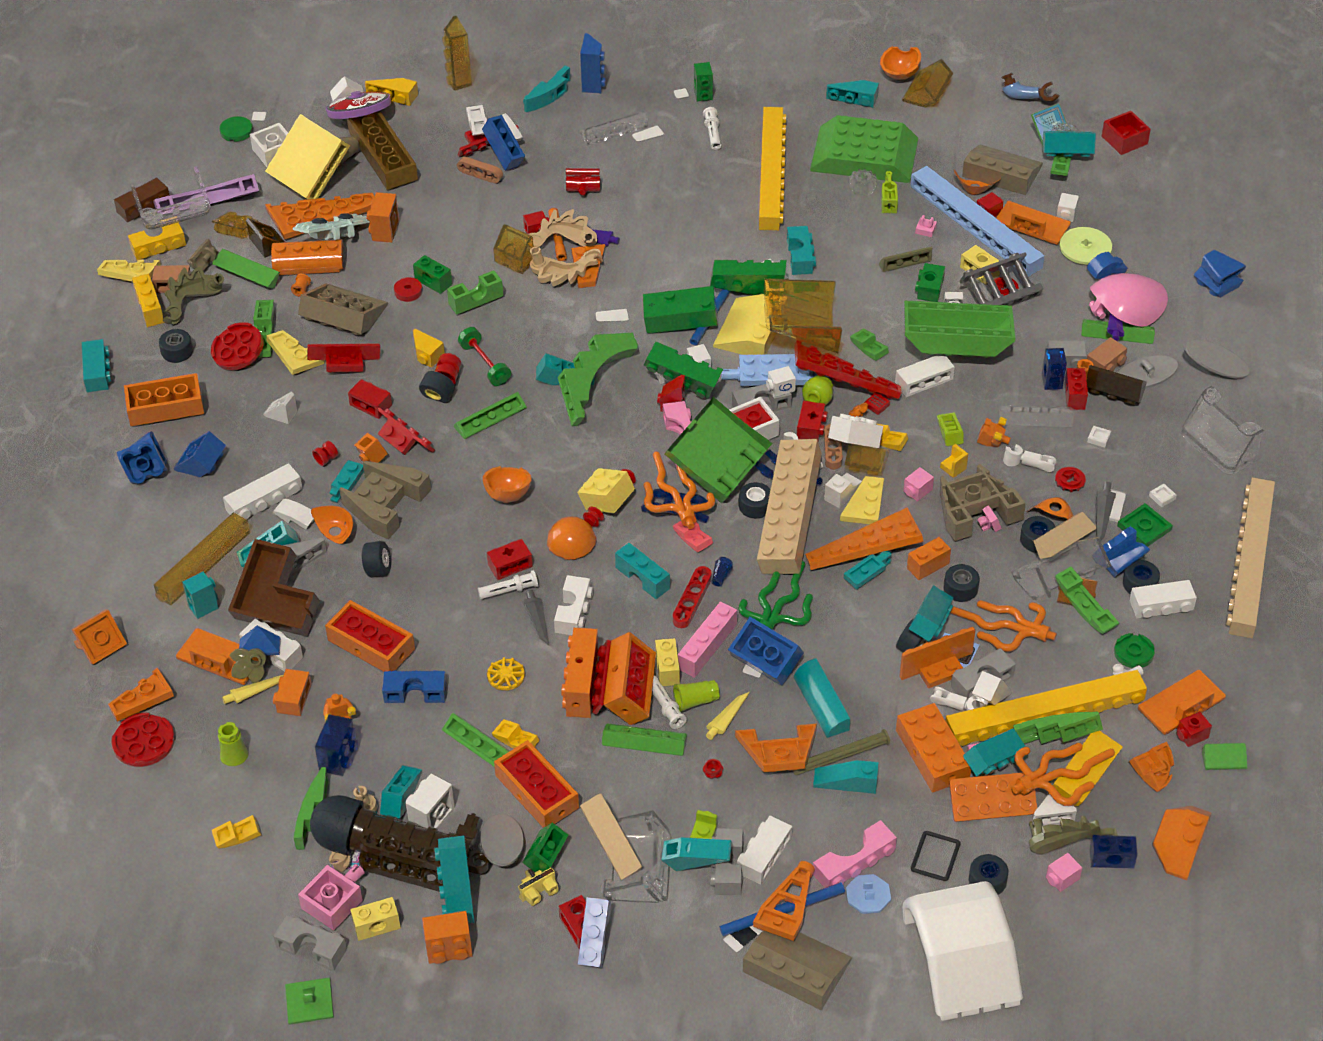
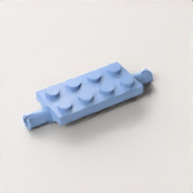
(754, 369)

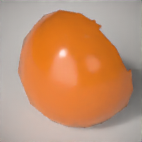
(899, 63)
(506, 483)
(571, 538)

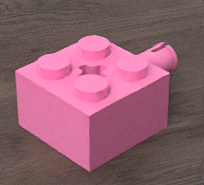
(332, 895)

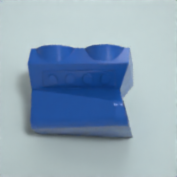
(1219, 273)
(143, 459)
(1124, 551)

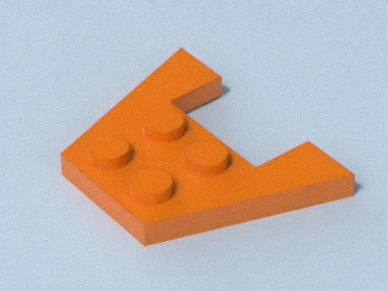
(779, 753)

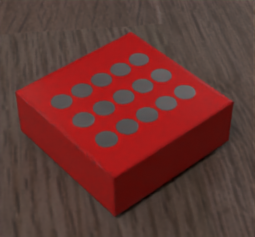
(877, 403)

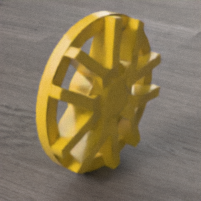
(505, 674)

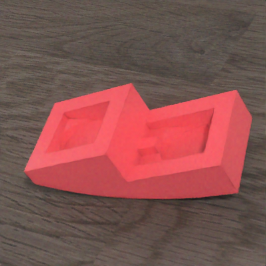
(693, 537)

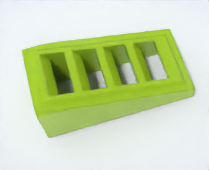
(951, 431)

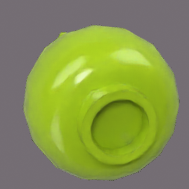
(818, 390)

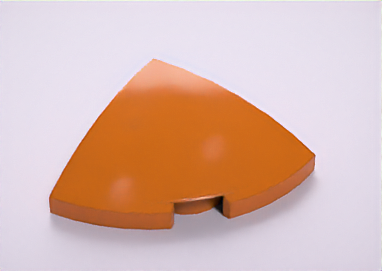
(1155, 766)

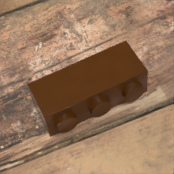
(146, 193)

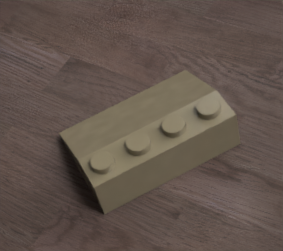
(991, 164)
(341, 308)
(796, 967)

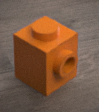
(370, 449)

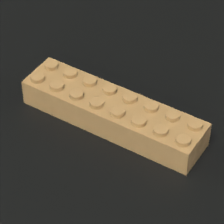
(789, 506)

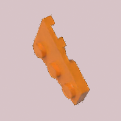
(592, 272)
(146, 694)

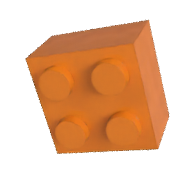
(383, 217)
(447, 937)

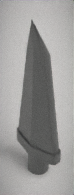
(1105, 502)
(535, 610)

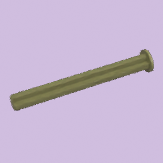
(845, 751)

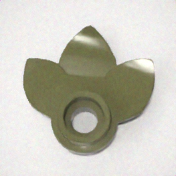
(246, 666)

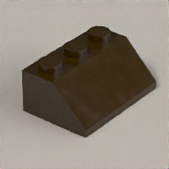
(1115, 384)

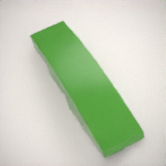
(264, 322)
(1063, 726)
(314, 795)

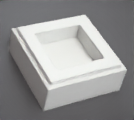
(1099, 436)
(1162, 495)

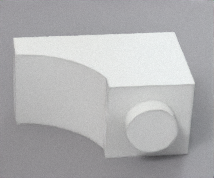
(840, 489)

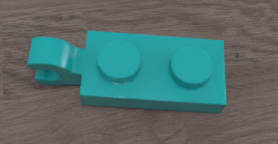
(346, 479)
(867, 569)

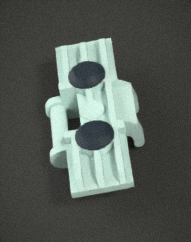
(322, 229)

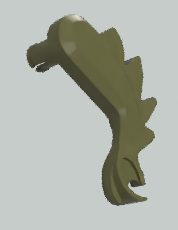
(188, 286)
(1052, 837)

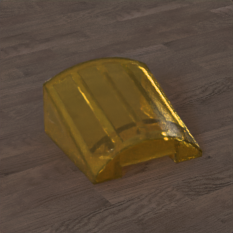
(802, 311)

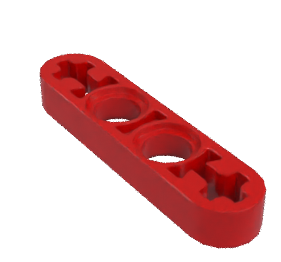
(693, 597)

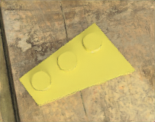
(126, 271)
(291, 353)
(865, 503)

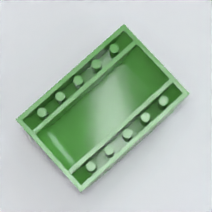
(868, 144)
(959, 328)

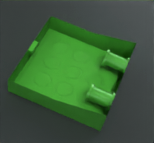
(717, 449)

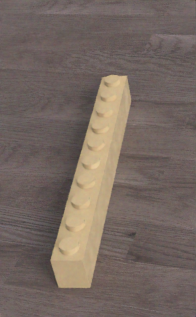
(1251, 558)

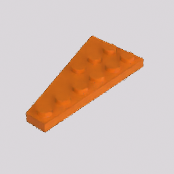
(289, 215)
(883, 535)

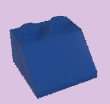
(200, 455)

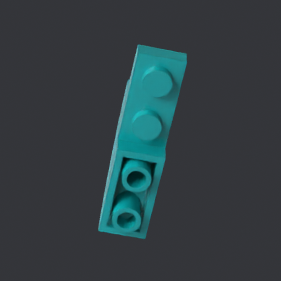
(548, 92)

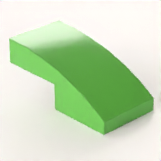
(867, 344)

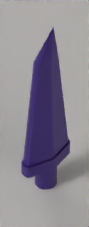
(606, 237)
(1115, 327)

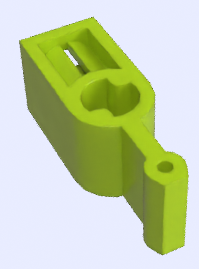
(889, 195)

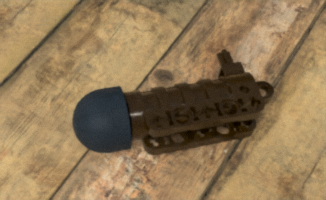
(344, 826)

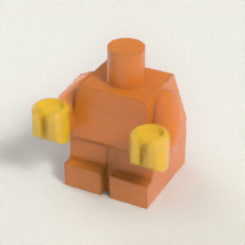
(993, 433)
(338, 706)

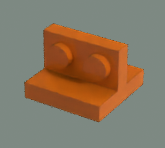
(99, 636)

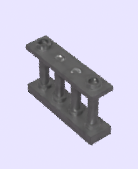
(1015, 295)

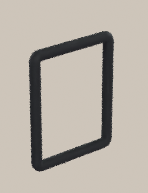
(958, 843)

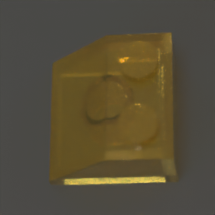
(513, 249)
(866, 458)

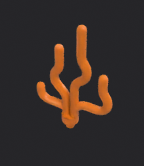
(684, 509)
(1024, 627)
(1037, 779)

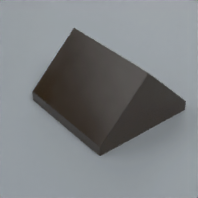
(262, 236)

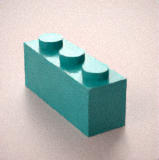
(1069, 143)
(96, 365)
(994, 753)

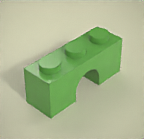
(488, 289)

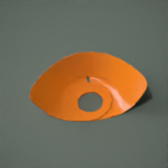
(973, 189)
(1065, 511)
(333, 516)

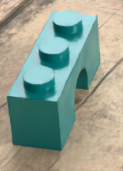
(801, 249)
(653, 577)

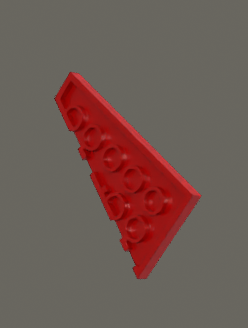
(840, 370)

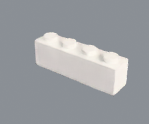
(263, 492)

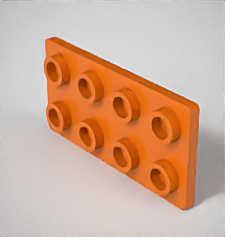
(1033, 222)
(210, 653)
(937, 659)
(1181, 700)
(989, 798)

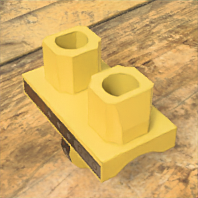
(536, 883)

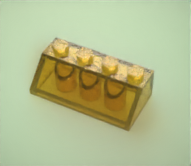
(456, 55)

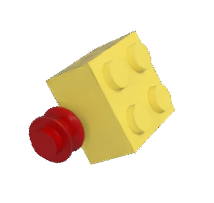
(605, 493)

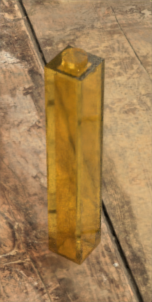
(202, 557)

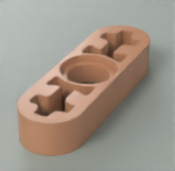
(490, 173)
(829, 452)

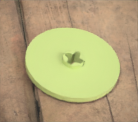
(1074, 241)

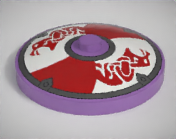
(358, 104)

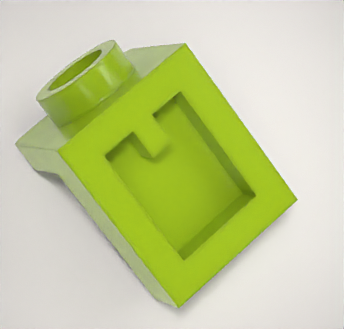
(705, 825)

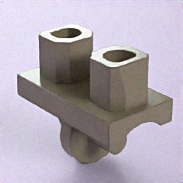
(203, 255)

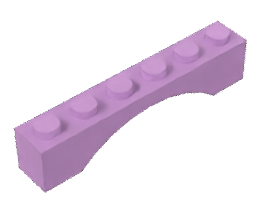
(216, 193)

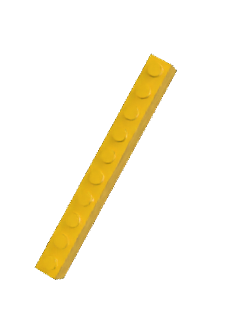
(771, 172)
(1088, 696)

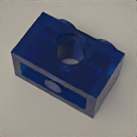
(1054, 368)
(1113, 851)

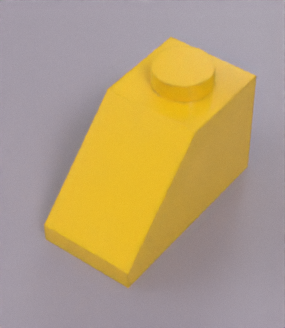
(427, 348)

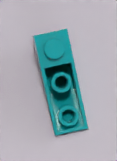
(854, 92)
(551, 367)
(695, 852)

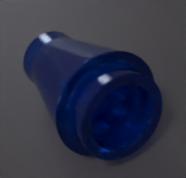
(722, 569)

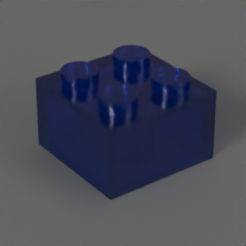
(336, 745)

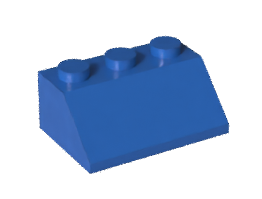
(592, 65)

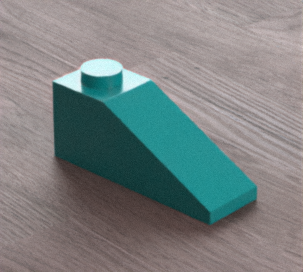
(278, 534)
(848, 776)
(398, 790)

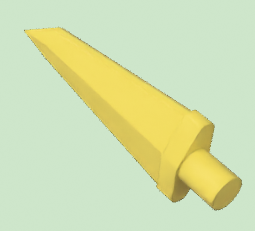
(249, 690)
(722, 721)

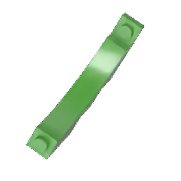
(576, 381)

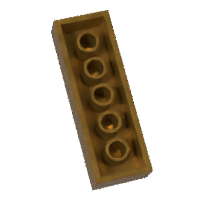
(383, 149)

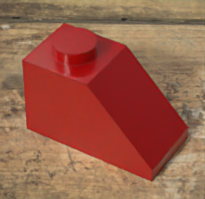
(672, 392)

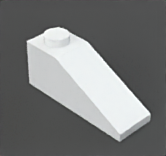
(990, 689)

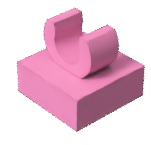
(926, 227)
(989, 520)

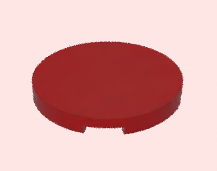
(237, 346)
(143, 740)

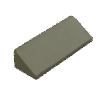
(906, 259)

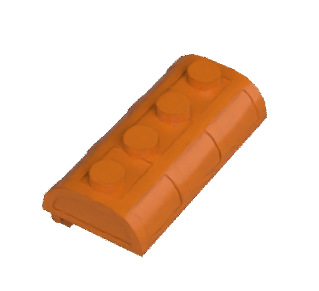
(307, 257)

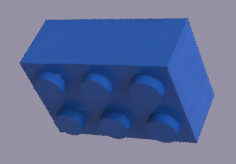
(766, 651)

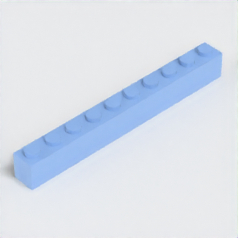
(975, 218)

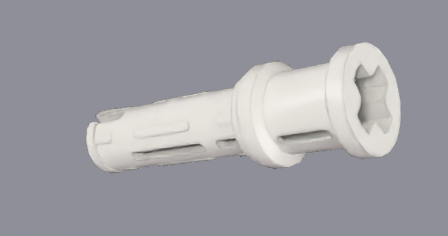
(712, 124)
(484, 592)
(669, 708)

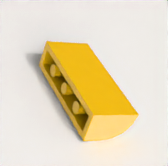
(1093, 745)

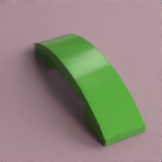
(1061, 164)
(1083, 601)

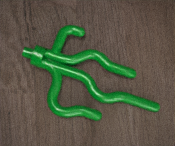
(771, 619)

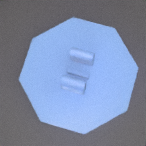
(868, 894)

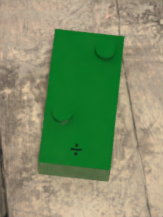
(679, 309)

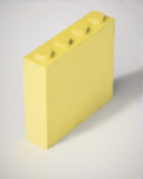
(307, 158)

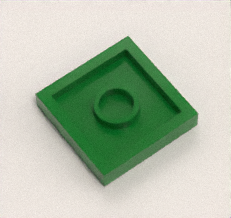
(1147, 523)

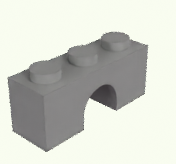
(777, 403)
(994, 663)
(728, 876)
(295, 933)

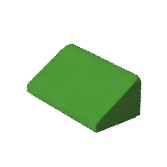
(1225, 756)

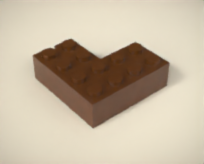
(264, 592)

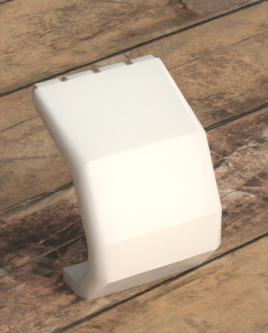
(966, 949)

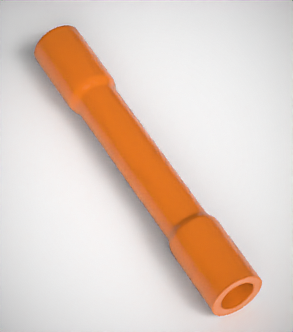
(559, 246)

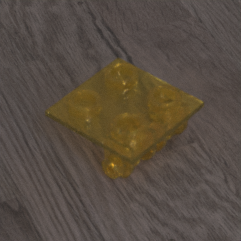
(232, 224)

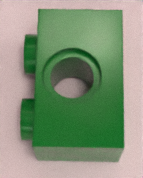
(703, 81)
(432, 274)
(930, 282)
(545, 848)

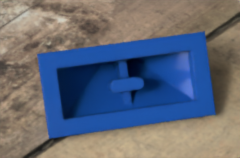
(261, 639)

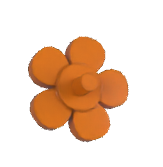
(859, 410)

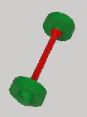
(499, 373)

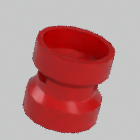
(325, 453)

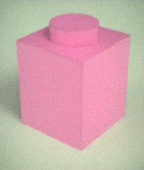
(918, 484)
(1063, 872)

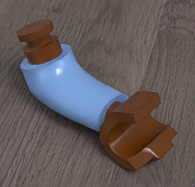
(1017, 91)

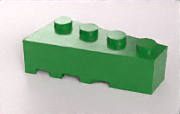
(745, 276)
(670, 364)

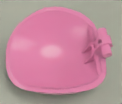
(1129, 298)

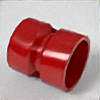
(449, 365)

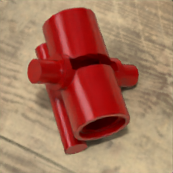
(582, 180)

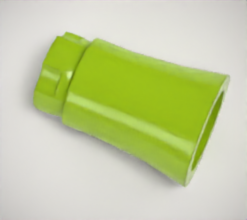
(695, 694)
(232, 748)

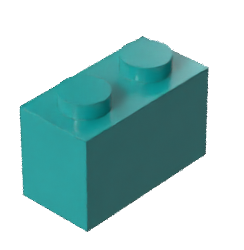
(201, 594)

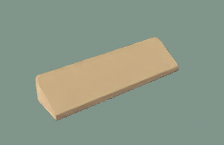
(1063, 535)
(611, 837)

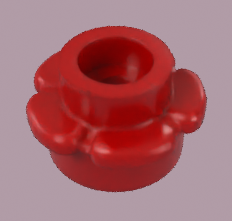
(713, 764)

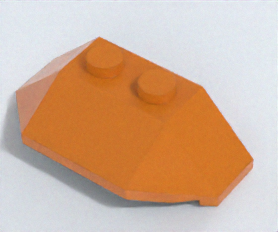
(1180, 839)

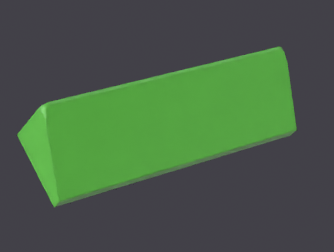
(246, 268)
(1132, 333)
(490, 415)
(474, 739)
(644, 739)

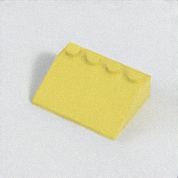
(745, 328)

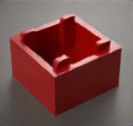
(1126, 132)

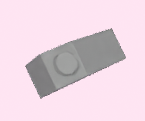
(307, 552)

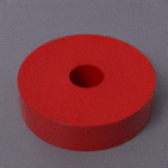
(407, 289)

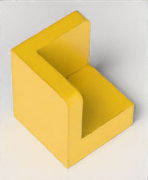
(956, 462)

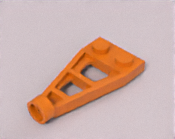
(777, 921)

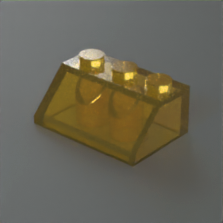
(928, 85)

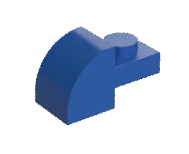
(1105, 265)

